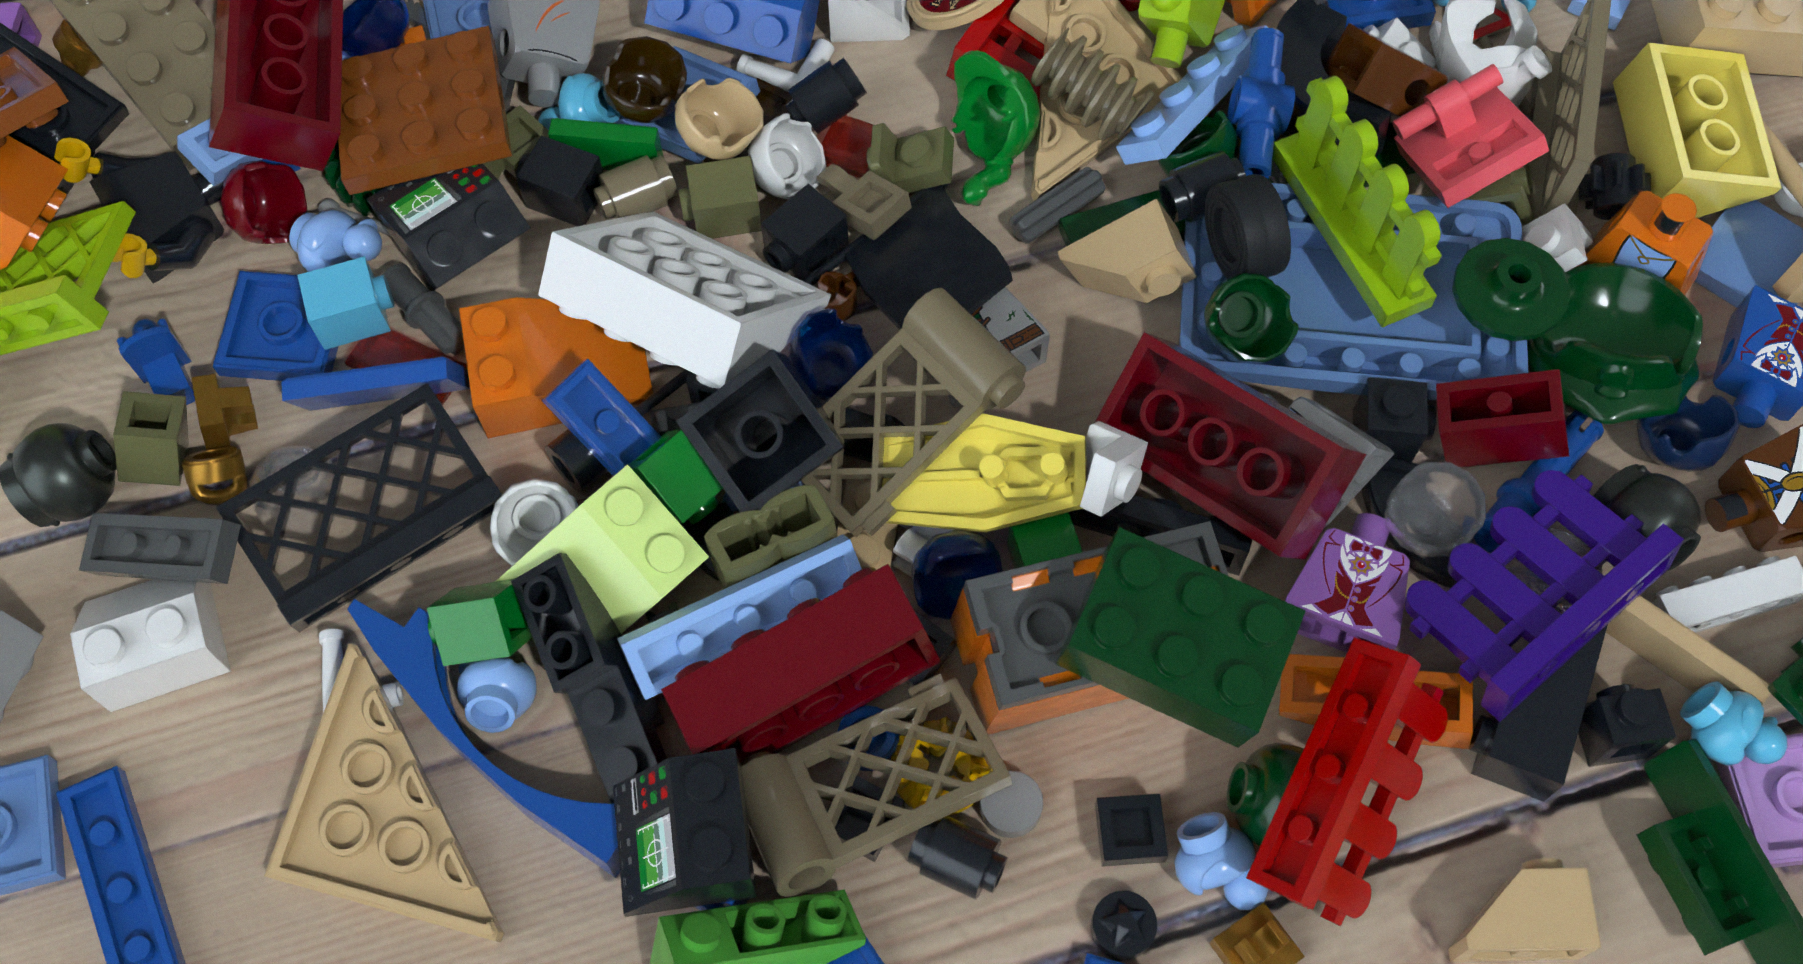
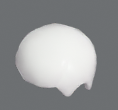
(786, 157)
(527, 515)

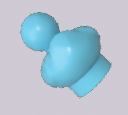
(582, 100)
(1733, 726)

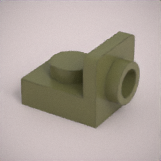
(912, 160)

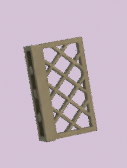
(1567, 111)

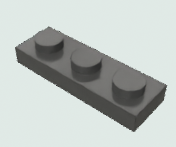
(160, 547)

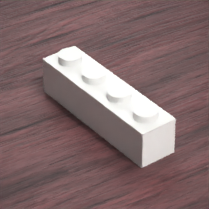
(1735, 595)

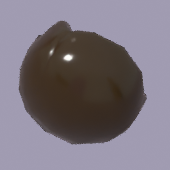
(644, 79)

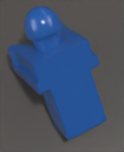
(158, 358)

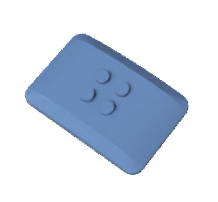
(1337, 332)

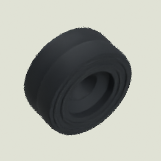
(1247, 227)

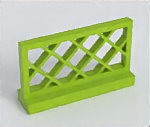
(38, 287)

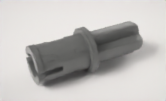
(425, 309)

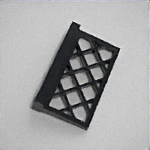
(379, 555)

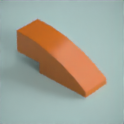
(1309, 678)

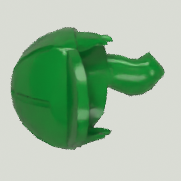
(997, 118)

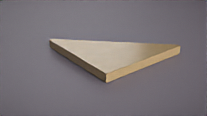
(1061, 140)
(370, 820)

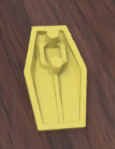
(992, 477)

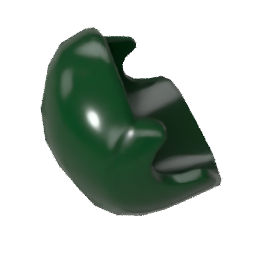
(1206, 138)
(1250, 318)

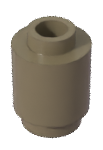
(635, 187)

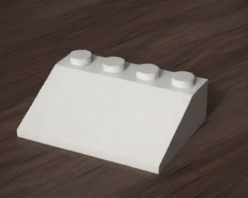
(676, 293)

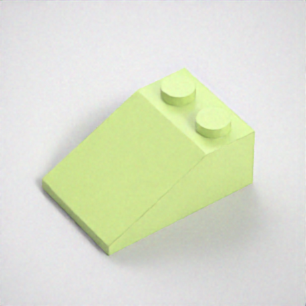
(622, 546)

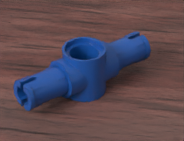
(1261, 102)

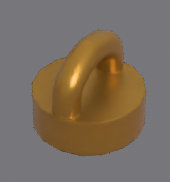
(73, 51)
(212, 467)

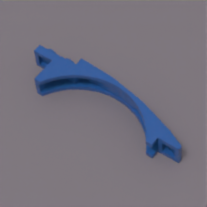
(420, 671)

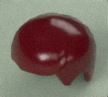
(262, 201)

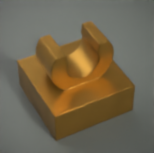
(1256, 940)

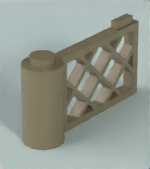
(964, 363)
(787, 808)

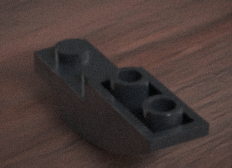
(587, 663)

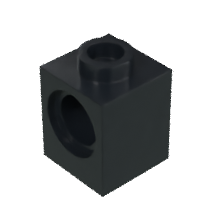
(804, 233)

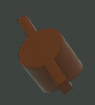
(843, 292)

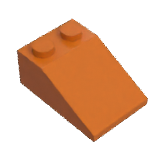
(26, 193)
(526, 348)

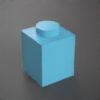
(346, 302)

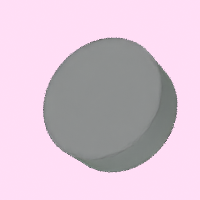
(1013, 809)

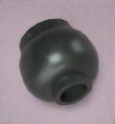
(59, 474)
(1654, 501)

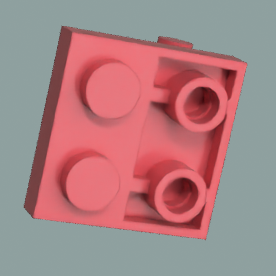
(1467, 137)

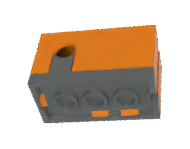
(1019, 623)

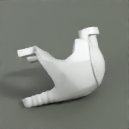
(1517, 60)

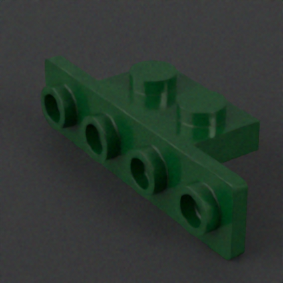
(1716, 863)

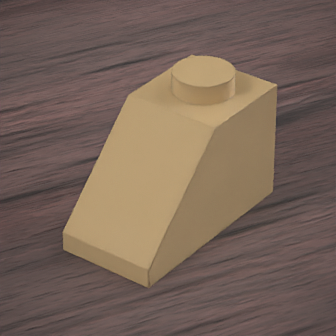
(1132, 256)
(1533, 917)

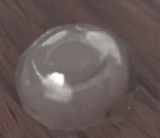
(311, 487)
(1435, 509)

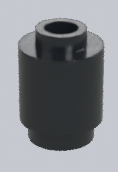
(826, 95)
(1188, 185)
(958, 856)

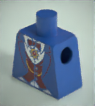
(1763, 358)

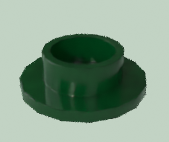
(1511, 289)

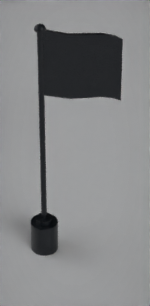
(918, 253)

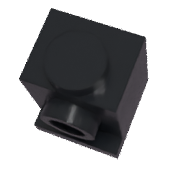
(1624, 725)

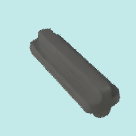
(1056, 204)

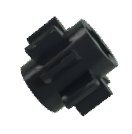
(1612, 184)

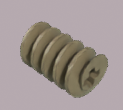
(1090, 86)

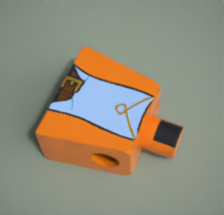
(1655, 237)

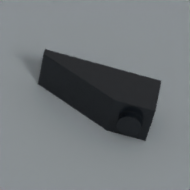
(1537, 738)

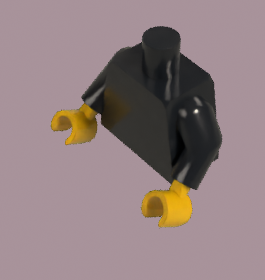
(172, 208)

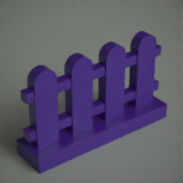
(1550, 635)

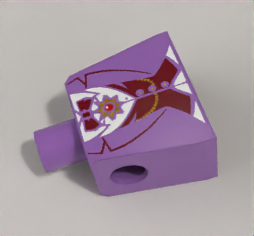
(1353, 587)

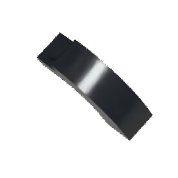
(1308, 42)

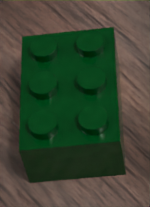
(1181, 638)

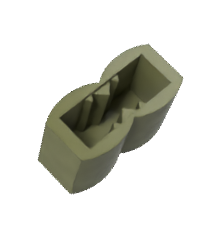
(765, 537)

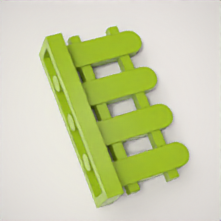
(1359, 220)

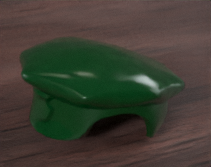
(1622, 344)

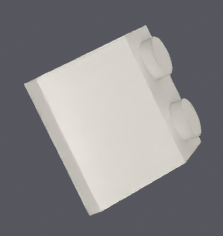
(148, 642)

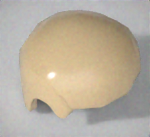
(718, 118)

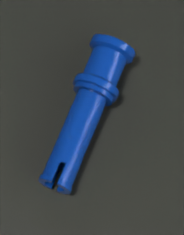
(1518, 491)

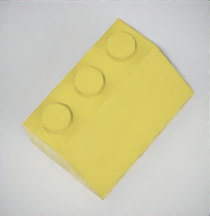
(1696, 126)

